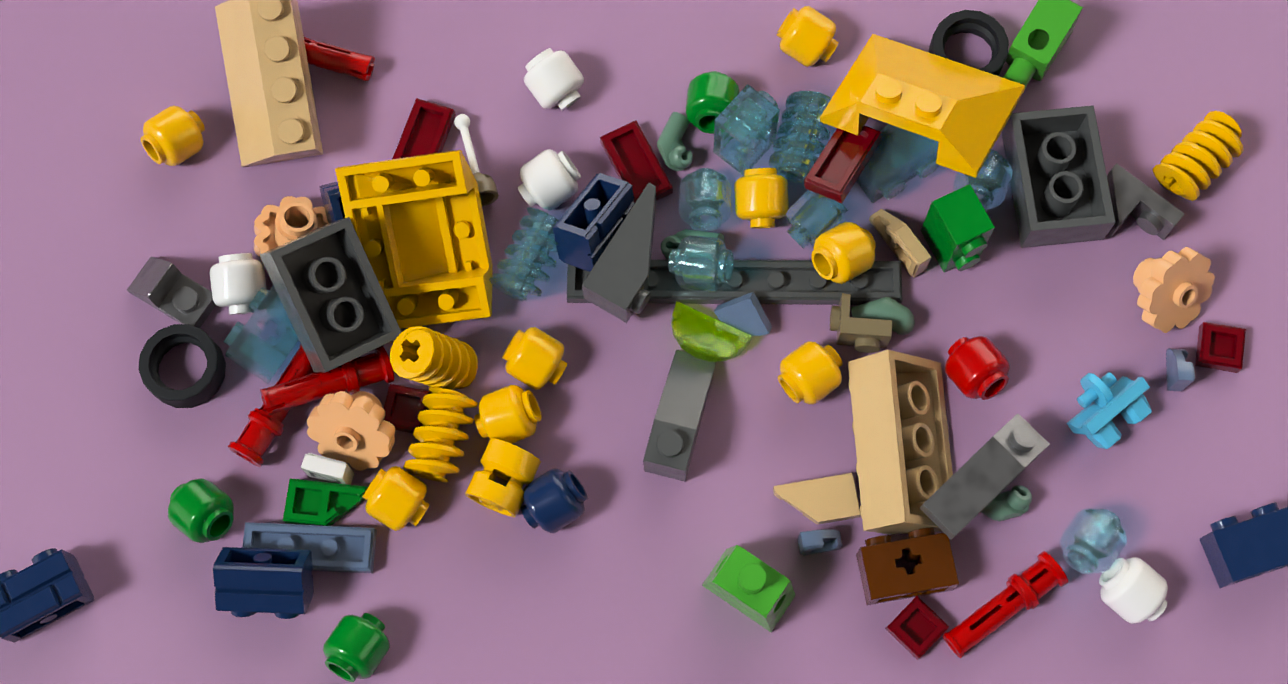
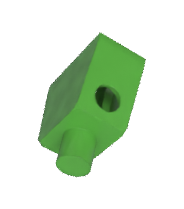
(1041, 39)
(751, 586)

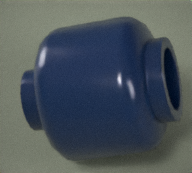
(553, 500)

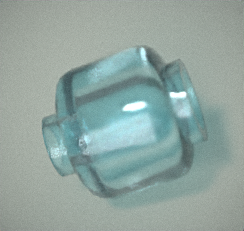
(991, 182)
(705, 199)
(813, 216)
(701, 264)
(1093, 540)

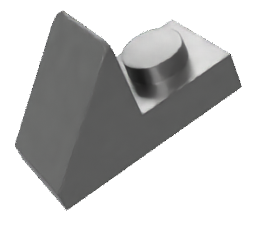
(1136, 199)
(172, 292)

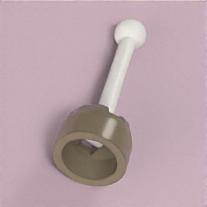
(486, 184)

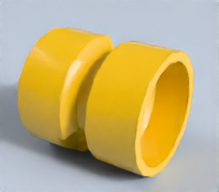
(510, 464)

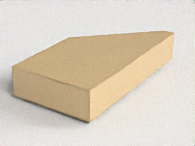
(901, 242)
(822, 498)

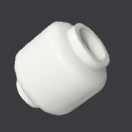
(553, 79)
(548, 180)
(236, 282)
(1134, 590)

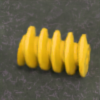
(1200, 156)
(433, 358)
(439, 434)

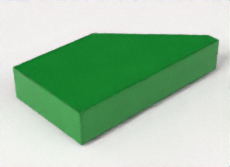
(320, 502)

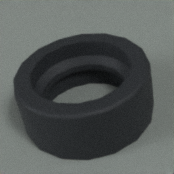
(978, 24)
(165, 340)

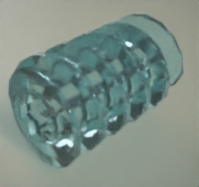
(800, 135)
(527, 256)

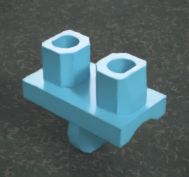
(1105, 400)

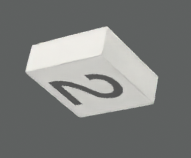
(327, 469)

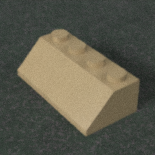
(268, 80)
(898, 439)

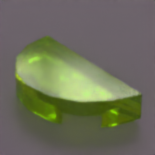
(706, 336)

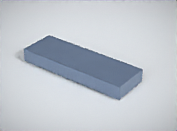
(331, 546)

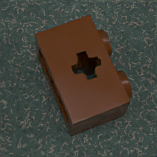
(932, 574)

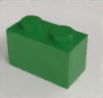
(957, 229)

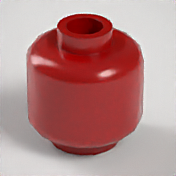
(977, 367)

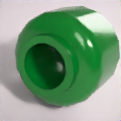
(708, 97)
(201, 510)
(356, 647)

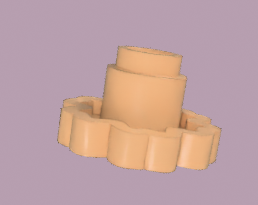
(287, 222)
(1173, 288)
(351, 429)

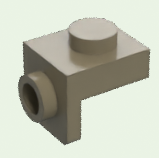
(863, 333)

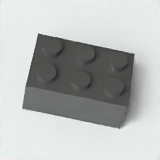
(1058, 176)
(331, 295)

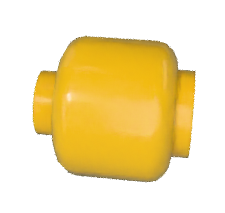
(807, 36)
(172, 136)
(761, 197)
(843, 252)
(534, 358)
(810, 372)
(508, 414)
(396, 498)

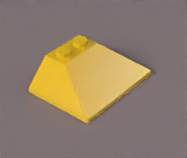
(927, 97)
(422, 235)

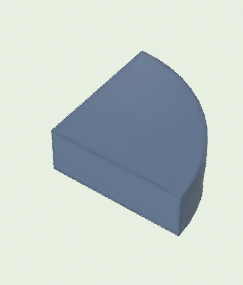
(745, 315)
(1178, 371)
(819, 541)

